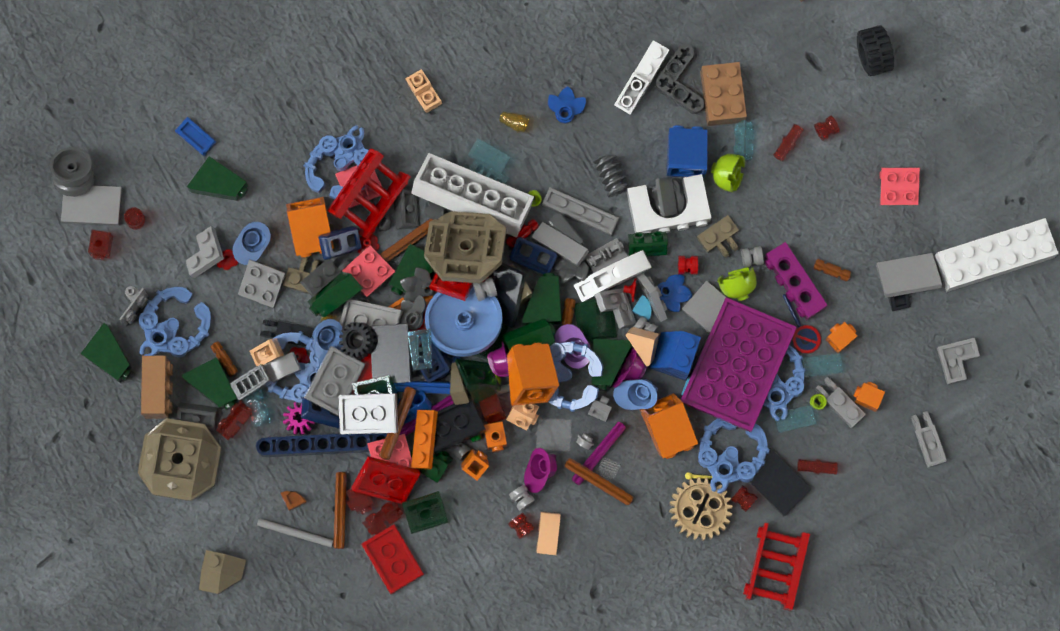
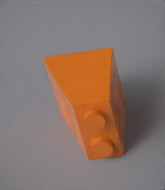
(307, 222)
(531, 374)
(669, 426)

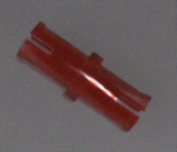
(788, 142)
(817, 466)

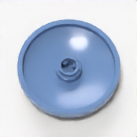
(463, 326)

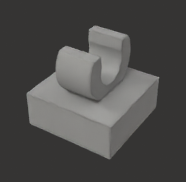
(600, 409)

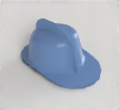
(251, 242)
(326, 335)
(636, 394)

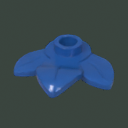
(566, 103)
(676, 292)

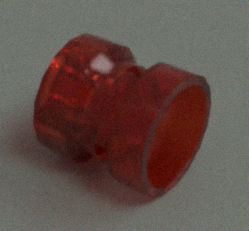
(827, 128)
(132, 215)
(744, 498)
(524, 529)

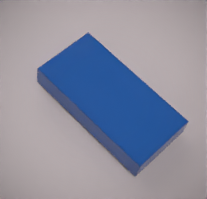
(195, 136)

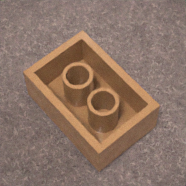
(723, 94)
(156, 387)

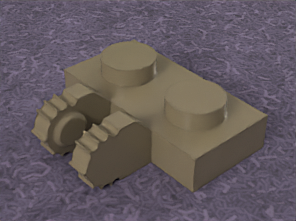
(718, 234)
(295, 276)

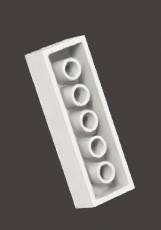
(471, 192)
(996, 255)

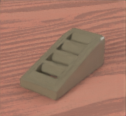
(457, 387)

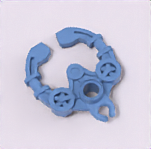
(343, 157)
(175, 345)
(595, 368)
(304, 375)
(792, 388)
(729, 458)

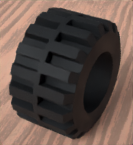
(875, 50)

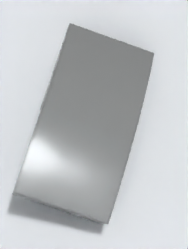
(282, 367)

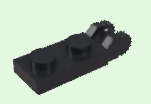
(283, 327)

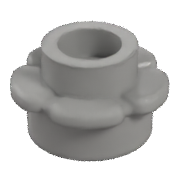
(585, 441)

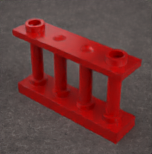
(352, 189)
(795, 561)

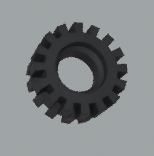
(347, 339)

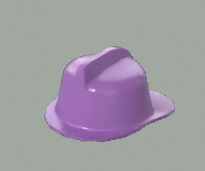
(572, 333)

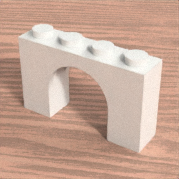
(695, 213)

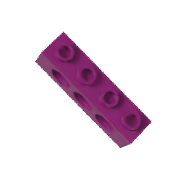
(784, 254)

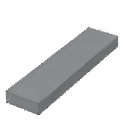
(580, 211)

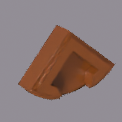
(292, 499)

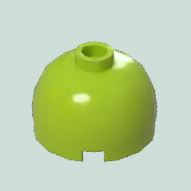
(728, 171)
(738, 283)

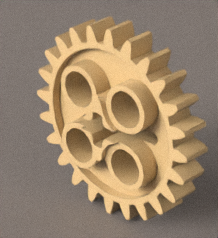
(685, 501)

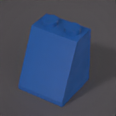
(686, 152)
(675, 353)

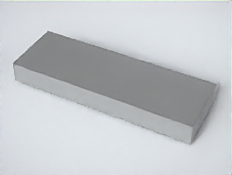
(560, 244)

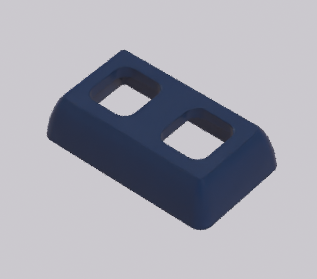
(341, 234)
(531, 261)
(443, 367)
(323, 417)

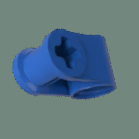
(419, 402)

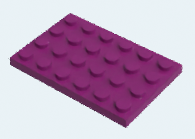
(738, 364)

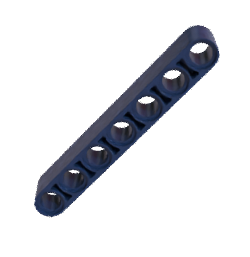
(314, 440)

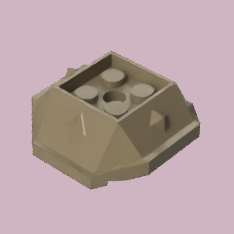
(464, 230)
(199, 463)

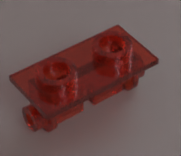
(227, 426)
(387, 512)

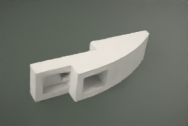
(642, 77)
(612, 275)

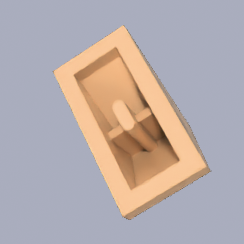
(644, 343)
(267, 352)

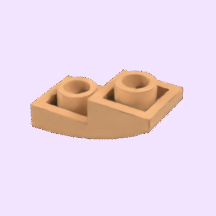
(423, 91)
(548, 533)

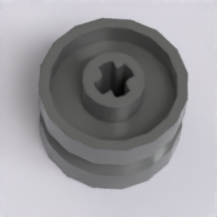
(72, 171)

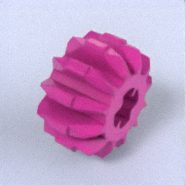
(294, 423)

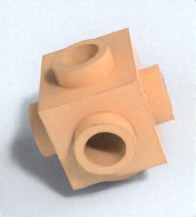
(523, 415)

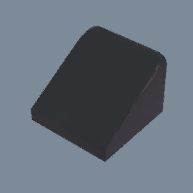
(899, 302)

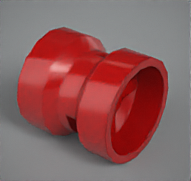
(687, 265)

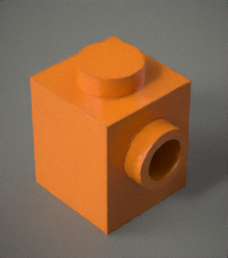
(841, 336)
(868, 396)
(495, 436)
(475, 464)

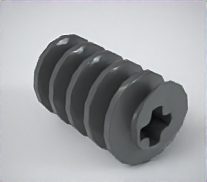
(610, 175)

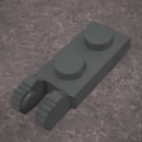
(322, 275)

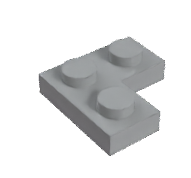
(209, 253)
(653, 294)
(617, 302)
(952, 357)

